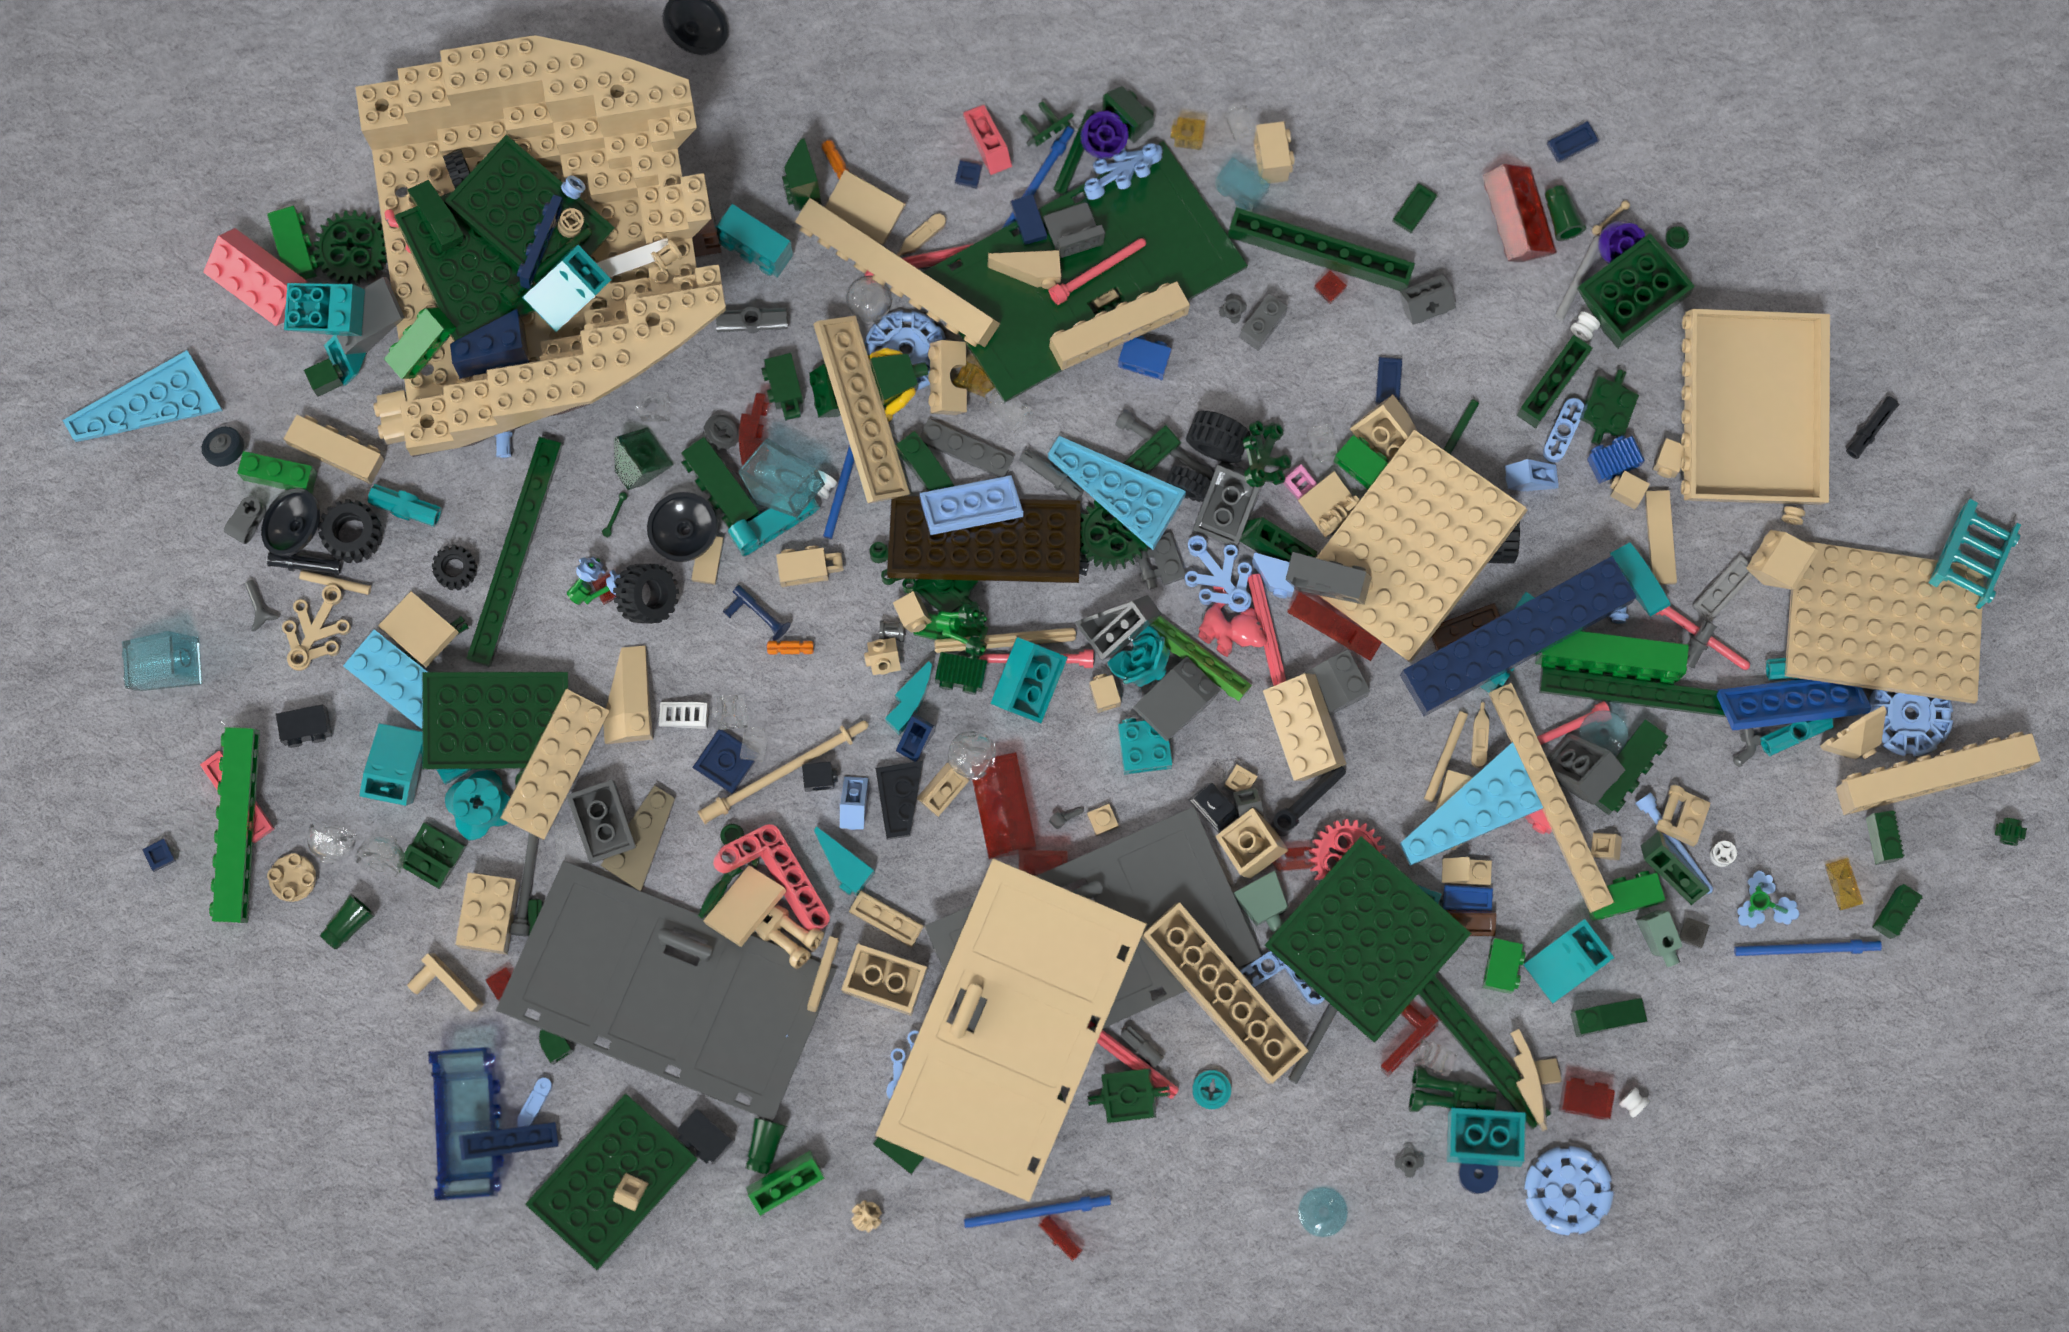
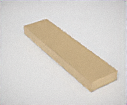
(1660, 536)

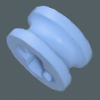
(573, 187)

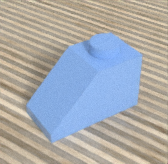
(1531, 476)
(1273, 574)
(853, 803)

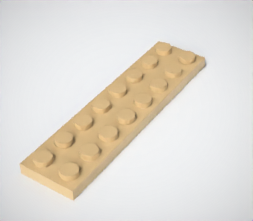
(861, 409)

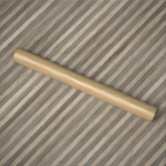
(1445, 757)

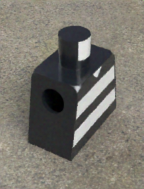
(1214, 806)

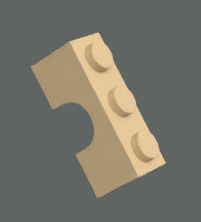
(944, 396)

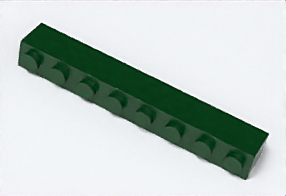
(1320, 249)

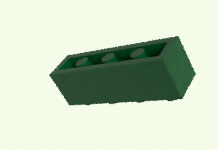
(1554, 381)
(718, 482)
(1635, 760)

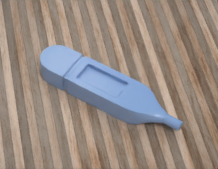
(534, 1102)

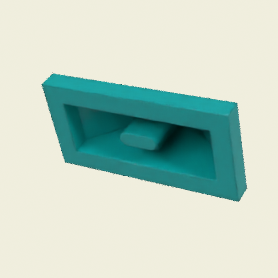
(349, 363)

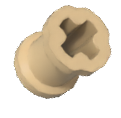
(666, 255)

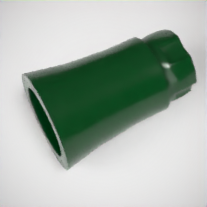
(1564, 214)
(346, 922)
(764, 1145)

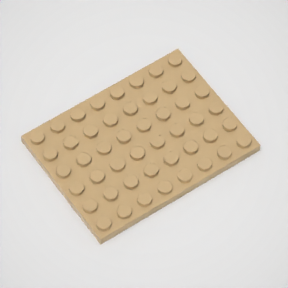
(1422, 540)
(1883, 626)

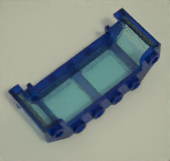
(465, 1105)

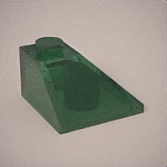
(639, 458)

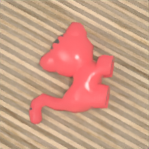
(1242, 629)

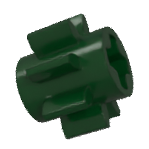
(2010, 831)

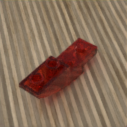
(752, 428)
(1334, 626)

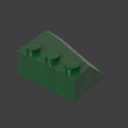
(800, 178)

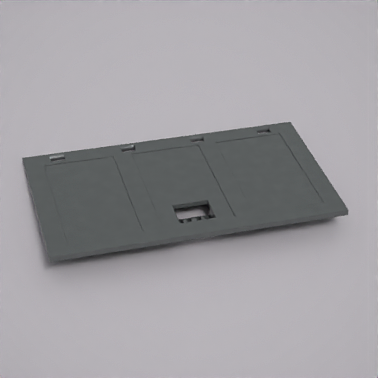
(1142, 880)
(603, 972)

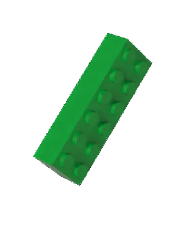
(1618, 657)

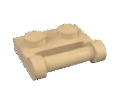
(1690, 818)

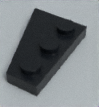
(898, 797)

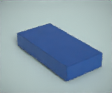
(1467, 898)

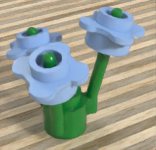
(588, 571)

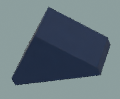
(915, 738)

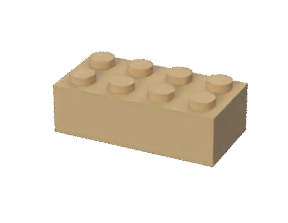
(1304, 727)

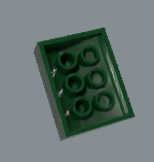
(1635, 290)

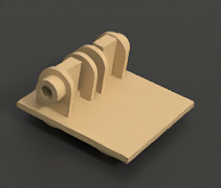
(1328, 503)

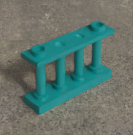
(1951, 553)

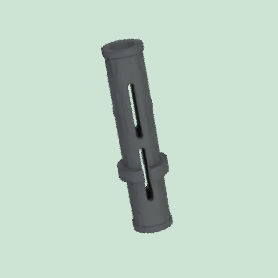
(1051, 474)

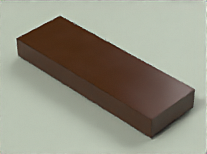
(1460, 626)

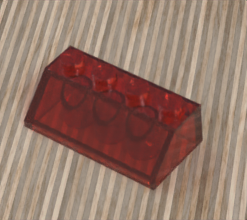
(1519, 213)
(1004, 808)

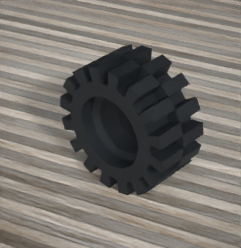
(457, 167)
(1193, 483)
(447, 555)

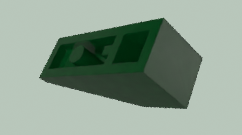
(436, 216)
(923, 463)
(1272, 540)
(1673, 867)
(1608, 1017)

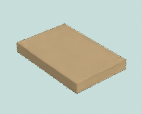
(865, 207)
(418, 629)
(744, 906)

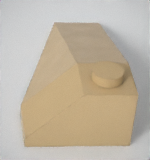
(1385, 427)
(629, 699)
(1860, 737)

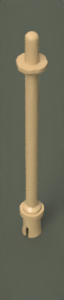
(723, 805)

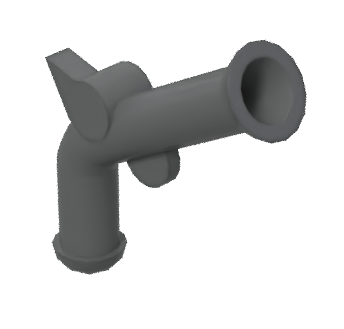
(1751, 742)

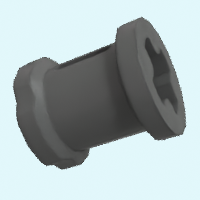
(891, 630)

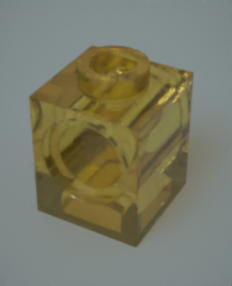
(1195, 126)

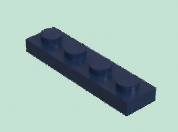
(543, 233)
(508, 1141)

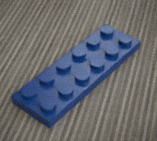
(1790, 703)

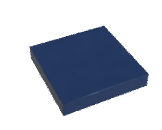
(722, 762)

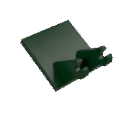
(1057, 125)

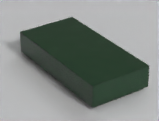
(1415, 208)
(905, 1158)

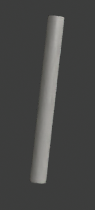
(1578, 279)

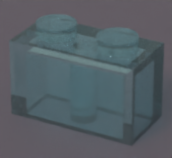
(1241, 185)

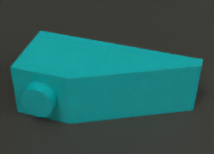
(848, 869)

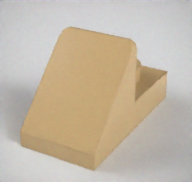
(1466, 871)

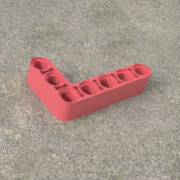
(779, 871)

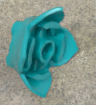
(1144, 662)
(459, 801)

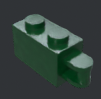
(784, 384)

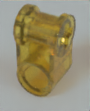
(971, 379)

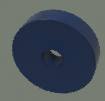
(1474, 1185)

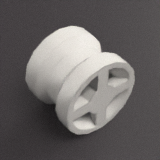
(1585, 326)
(829, 483)
(1727, 851)
(1634, 1102)

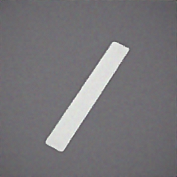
(631, 259)

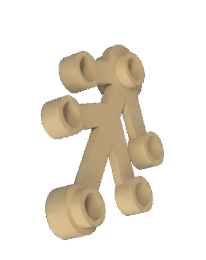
(313, 631)

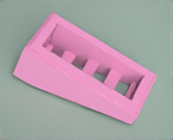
(1305, 476)

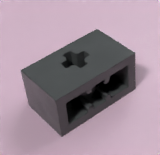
(1427, 299)
(1263, 322)

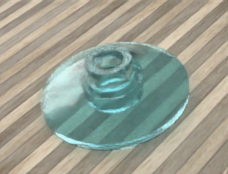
(1617, 728)
(1313, 1221)

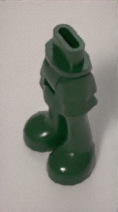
(1464, 1096)

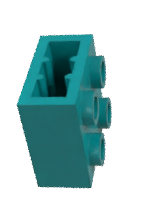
(1142, 748)

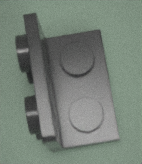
(1074, 230)

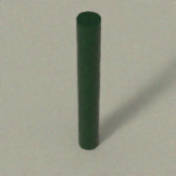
(1461, 426)

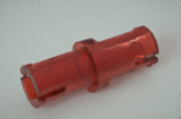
(1060, 1238)

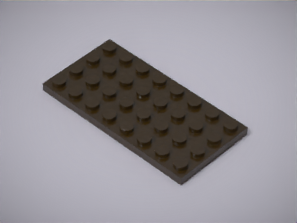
(1022, 549)

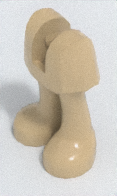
(780, 920)

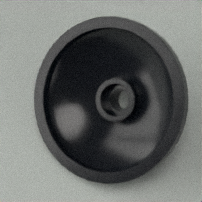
(695, 25)
(674, 515)
(290, 522)

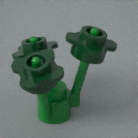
(970, 616)

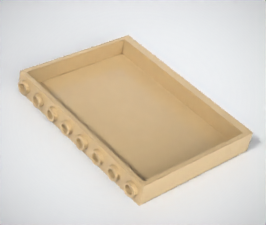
(1756, 407)

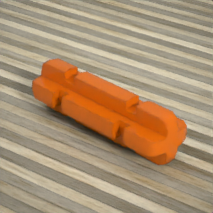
(834, 158)
(790, 647)

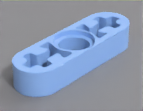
(1554, 433)

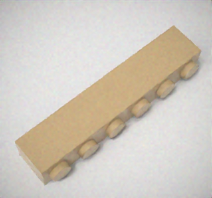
(1119, 325)

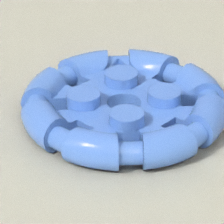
(906, 336)
(1906, 728)
(1583, 1186)

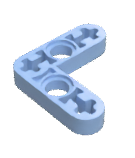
(1279, 966)

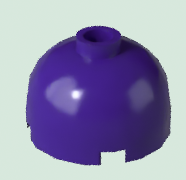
(1104, 135)
(1618, 238)

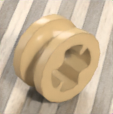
(1793, 515)

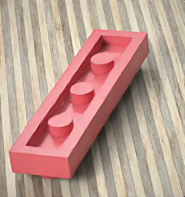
(262, 825)

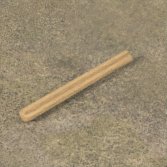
(1008, 639)

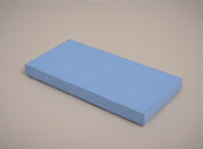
(971, 505)

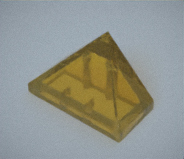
(1843, 884)

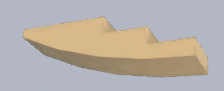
(1530, 1086)

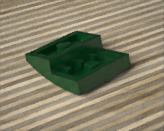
(433, 855)

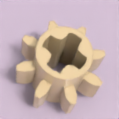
(866, 1216)

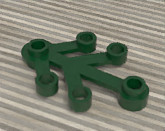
(1255, 474)
(882, 556)

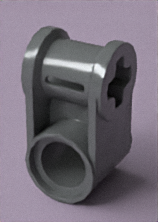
(245, 522)

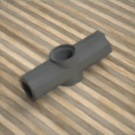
(767, 320)

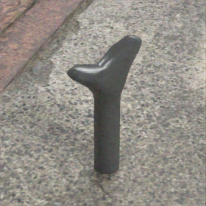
(261, 614)

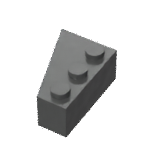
(1328, 578)
(1118, 626)

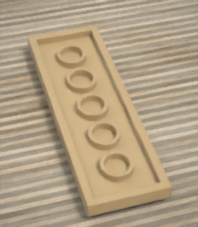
(554, 764)

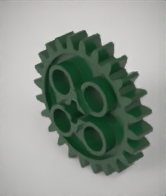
(348, 267)
(1103, 550)

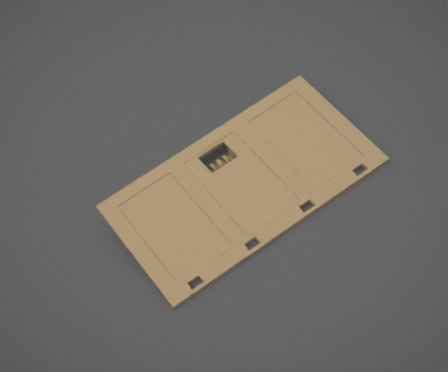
(993, 1093)

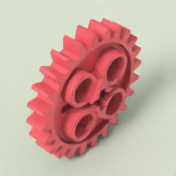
(1330, 839)

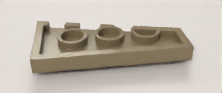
(646, 831)

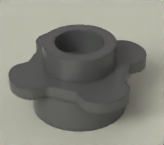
(1230, 303)
(1409, 1170)

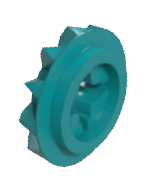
(1201, 1096)

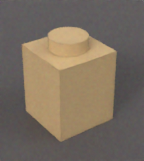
(1669, 459)
(1628, 489)
(912, 612)
(1104, 693)

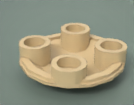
(292, 877)

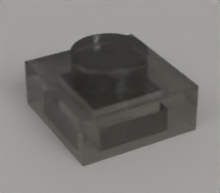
(1693, 932)

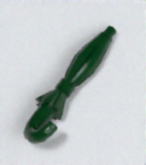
(717, 892)

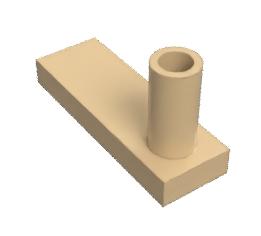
(437, 967)

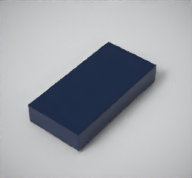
(1572, 142)
(1028, 219)
(1388, 379)

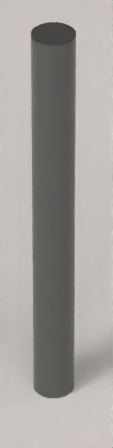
(1313, 1044)

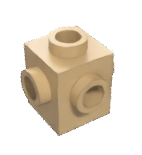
(882, 656)

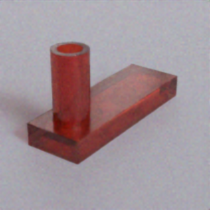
(1424, 1027)

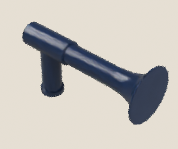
(744, 597)

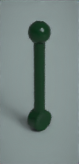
(607, 531)

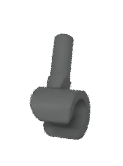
(1058, 820)

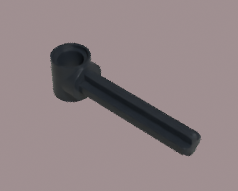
(1306, 801)

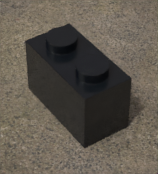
(304, 725)
(704, 1136)

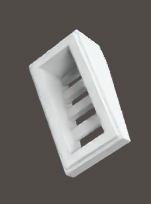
(692, 706)

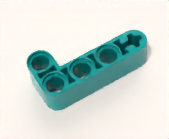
(766, 527)

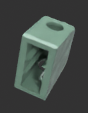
(1263, 901)
(1656, 927)

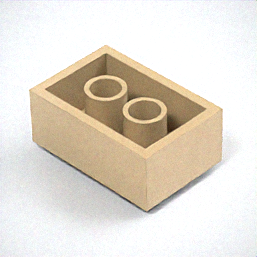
(487, 913)
(884, 979)

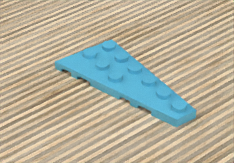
(158, 397)
(1128, 494)
(1487, 802)

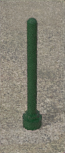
(511, 293)

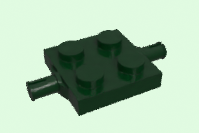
(1609, 407)
(950, 598)
(1128, 1095)

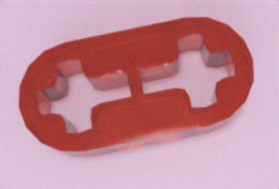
(1295, 865)

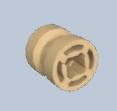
(568, 227)

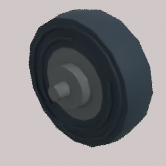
(222, 446)

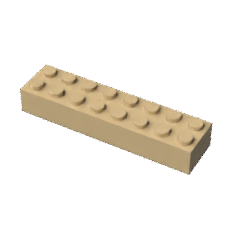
(1937, 773)
(1223, 993)

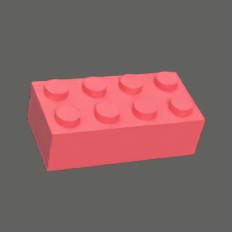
(251, 274)

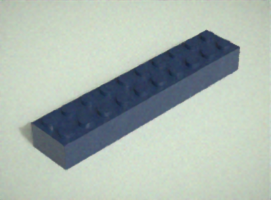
(1517, 636)

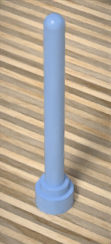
(1648, 805)

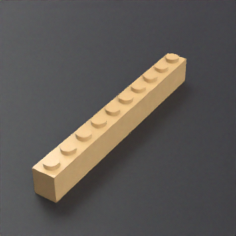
(896, 272)

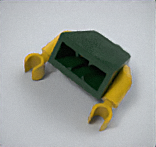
(895, 378)

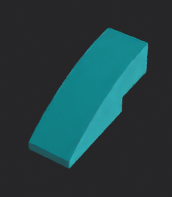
(1641, 579)
(910, 699)

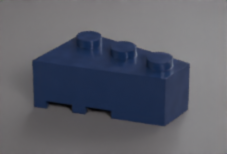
(491, 347)

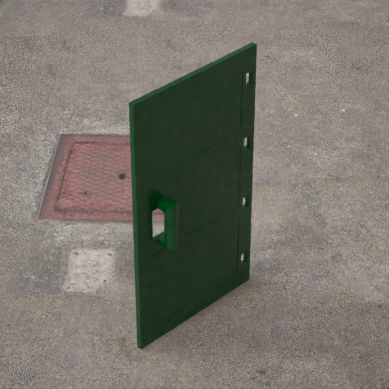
(1180, 247)

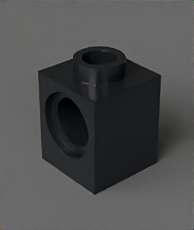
(819, 776)

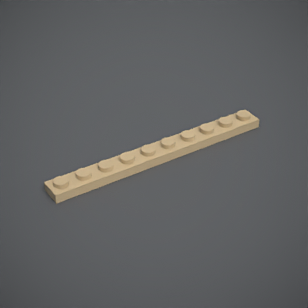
(1552, 798)

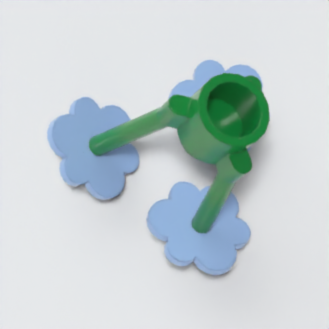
(1760, 901)

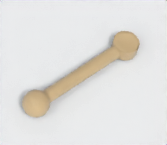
(1596, 230)

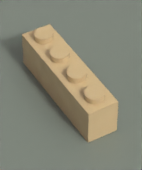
(334, 449)

